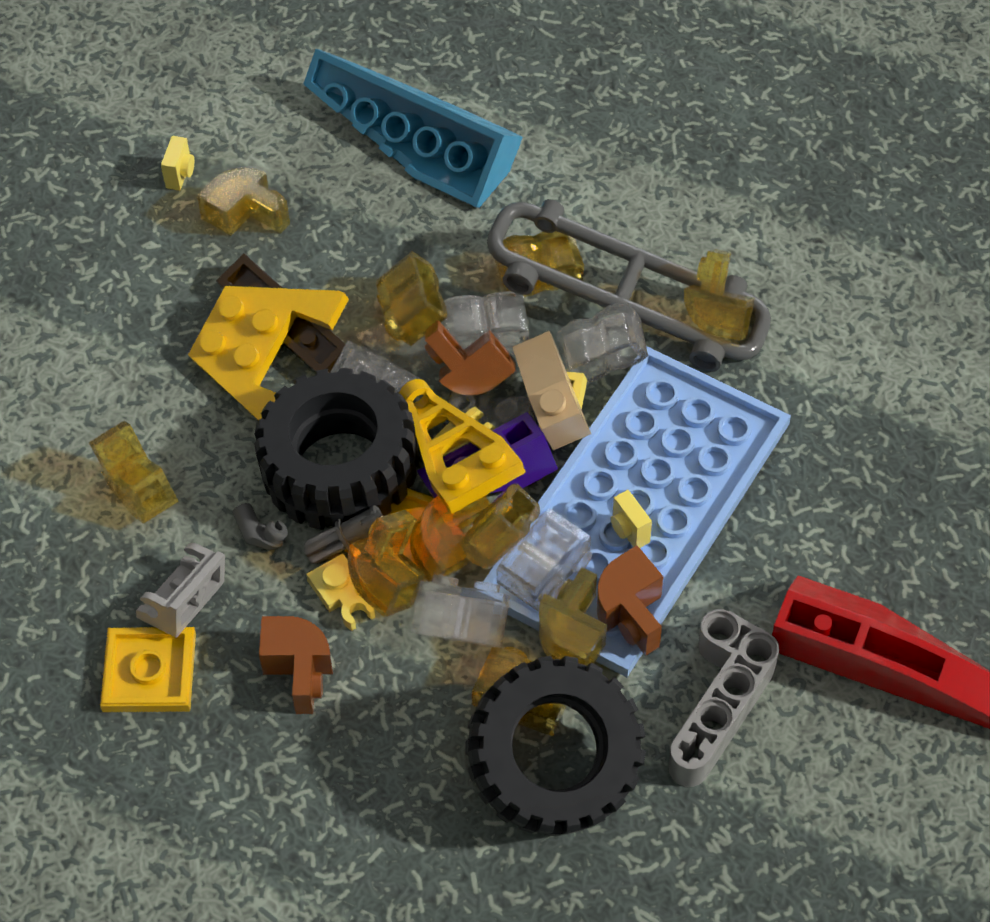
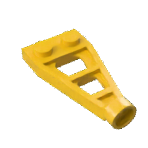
(472, 476)

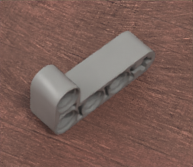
(718, 704)

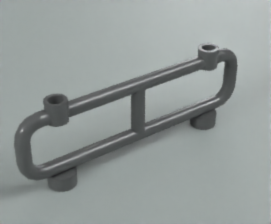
(524, 273)

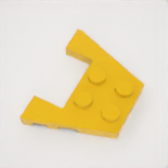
(248, 332)

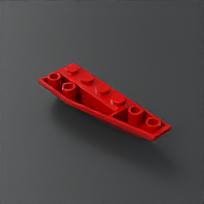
(879, 650)

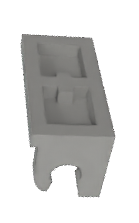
(184, 591)

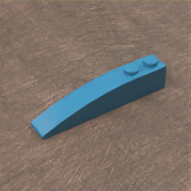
(420, 131)

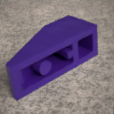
(524, 439)

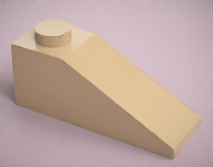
(550, 391)

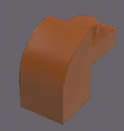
(469, 370)
(625, 592)
(297, 649)

